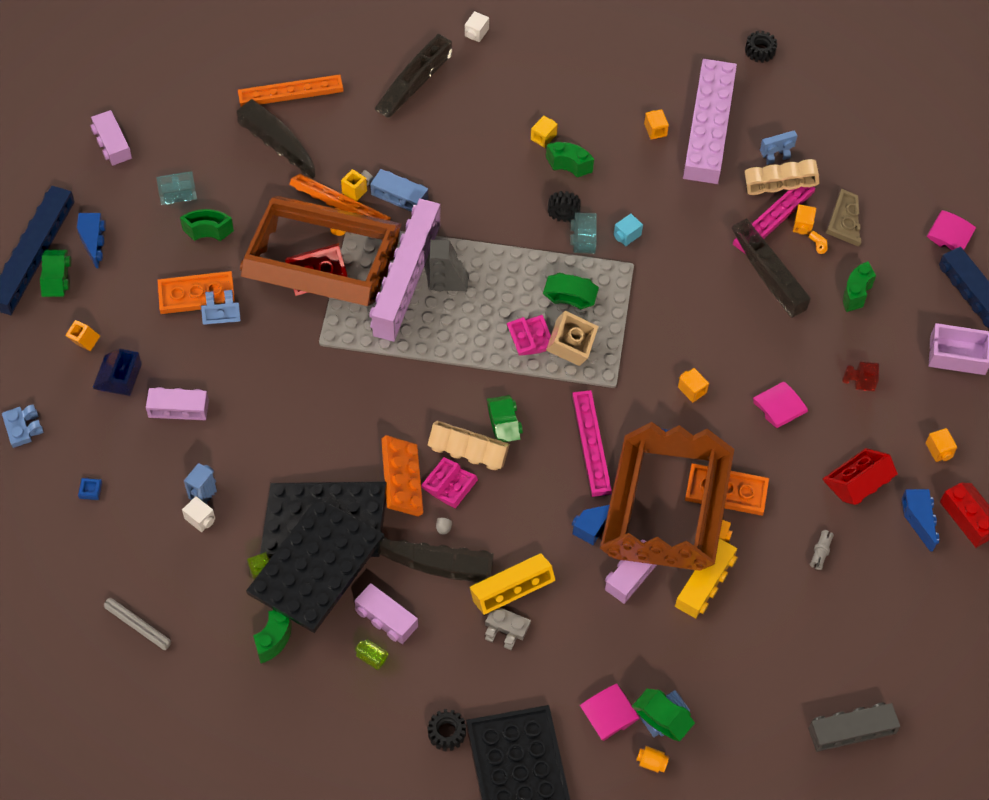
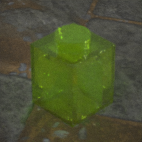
(256, 564)

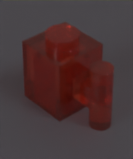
(866, 376)

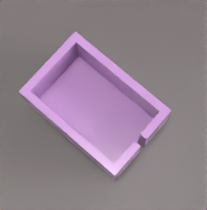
(959, 349)

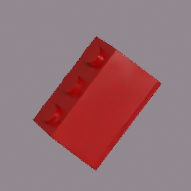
(324, 259)
(861, 476)
(968, 511)

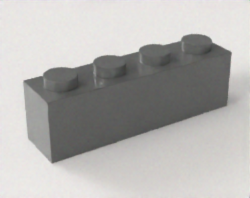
(853, 726)

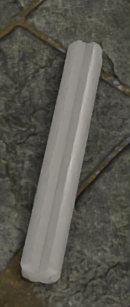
(137, 624)

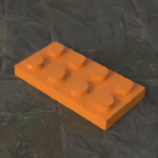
(188, 292)
(402, 476)
(744, 492)

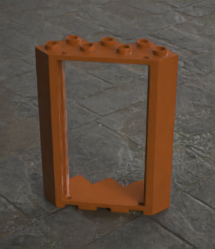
(317, 281)
(677, 443)

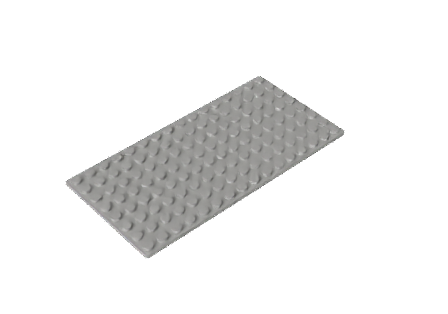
(471, 324)

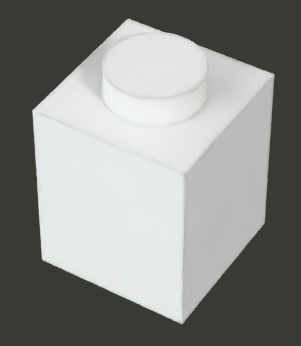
(476, 26)
(198, 514)

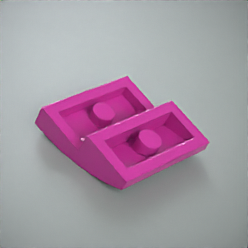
(951, 231)
(529, 335)
(780, 404)
(449, 482)
(609, 711)

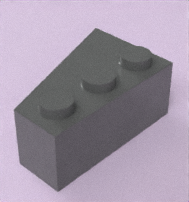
(445, 268)

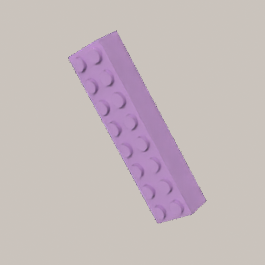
(710, 121)
(405, 270)

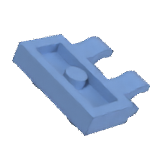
(780, 143)
(220, 313)
(16, 425)

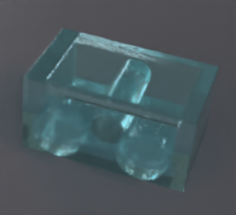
(176, 188)
(585, 232)

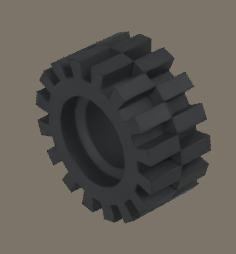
(759, 53)
(563, 206)
(447, 742)

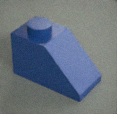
(590, 523)

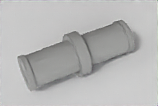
(821, 550)

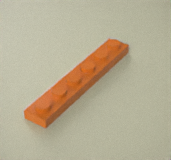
(291, 90)
(333, 197)

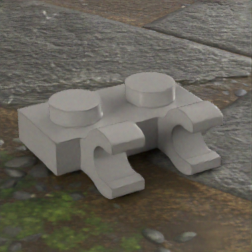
(508, 623)

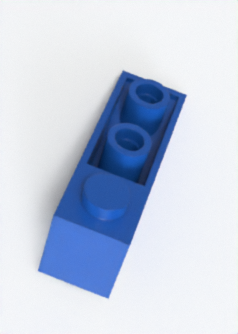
(90, 230)
(919, 513)

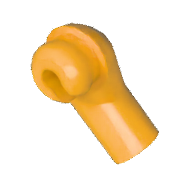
(821, 242)

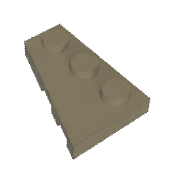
(844, 219)

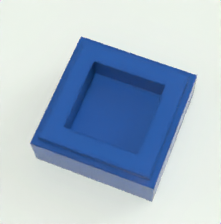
(90, 489)

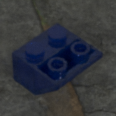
(118, 372)

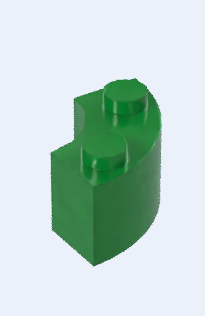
(570, 158)
(207, 224)
(54, 273)
(858, 283)
(571, 290)
(503, 418)
(273, 637)
(663, 714)

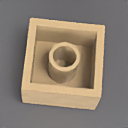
(572, 338)

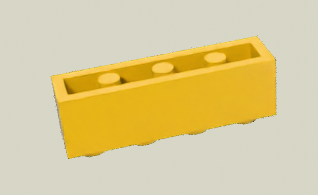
(512, 583)
(703, 583)

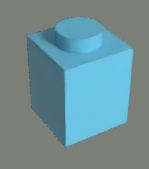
(628, 229)

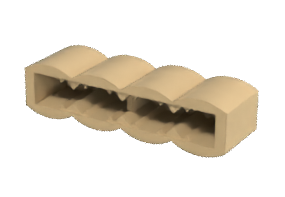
(780, 177)
(466, 444)

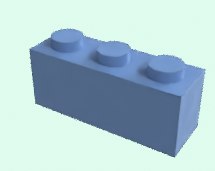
(397, 190)

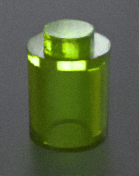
(371, 654)

